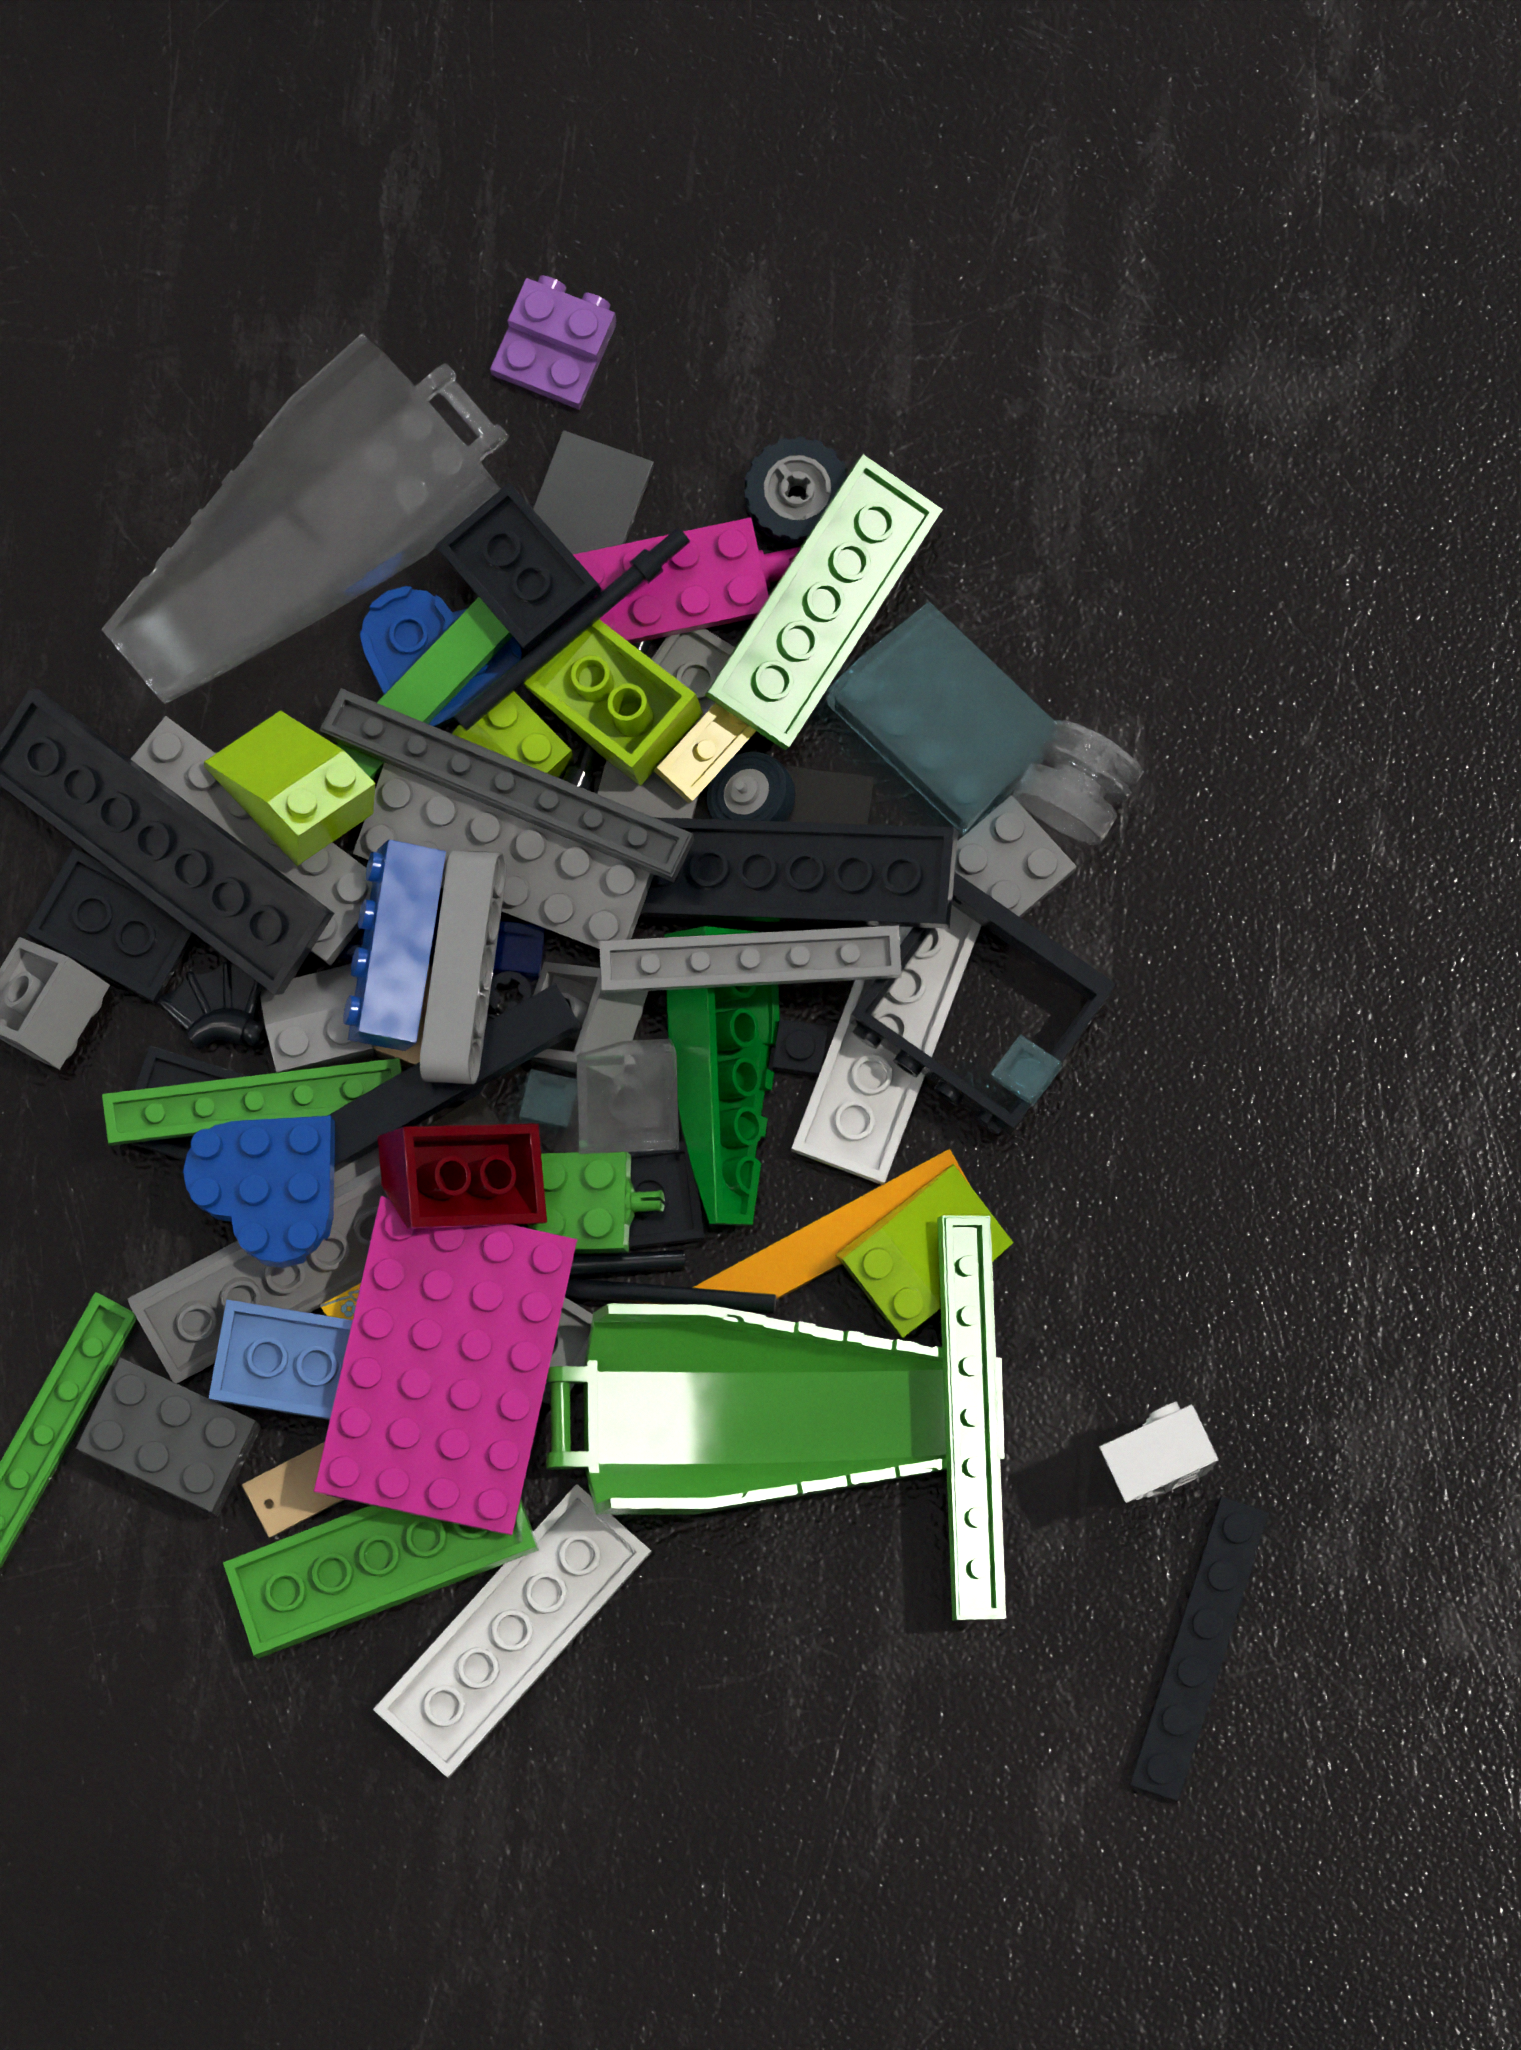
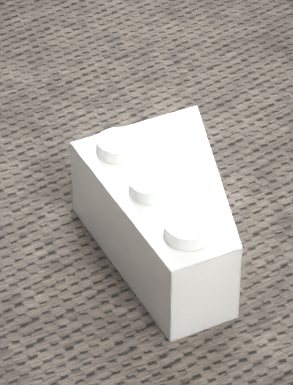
(1161, 1454)

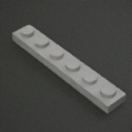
(750, 959)

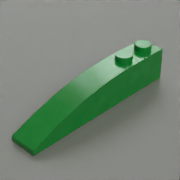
(721, 1083)

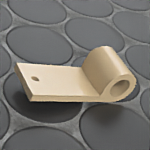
(288, 1493)

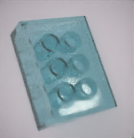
(942, 716)

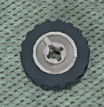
(775, 473)

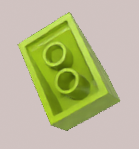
(617, 700)
(520, 735)
(294, 785)
(900, 1253)

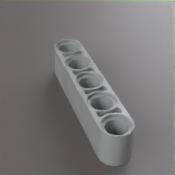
(463, 967)

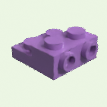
(554, 341)

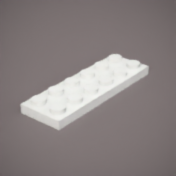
(860, 1092)
(512, 1632)

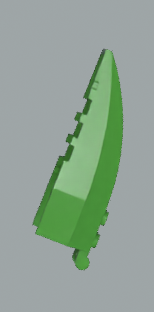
(743, 1409)

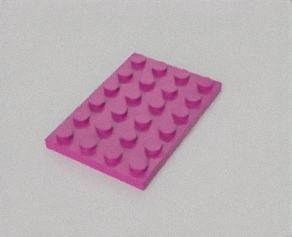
(446, 1370)

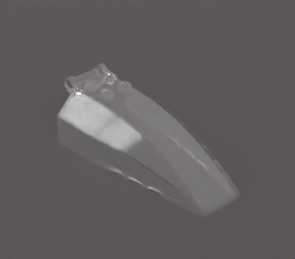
(320, 510)

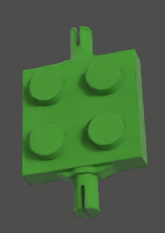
(593, 1200)

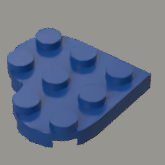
(404, 626)
(268, 1182)

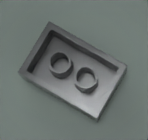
(168, 1437)

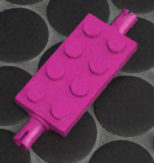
(703, 586)

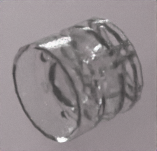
(1082, 775)

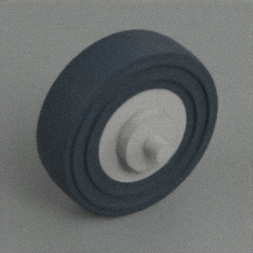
(751, 789)

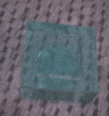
(1026, 1070)
(549, 1099)

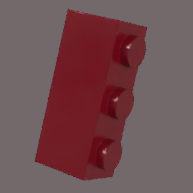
(464, 1175)

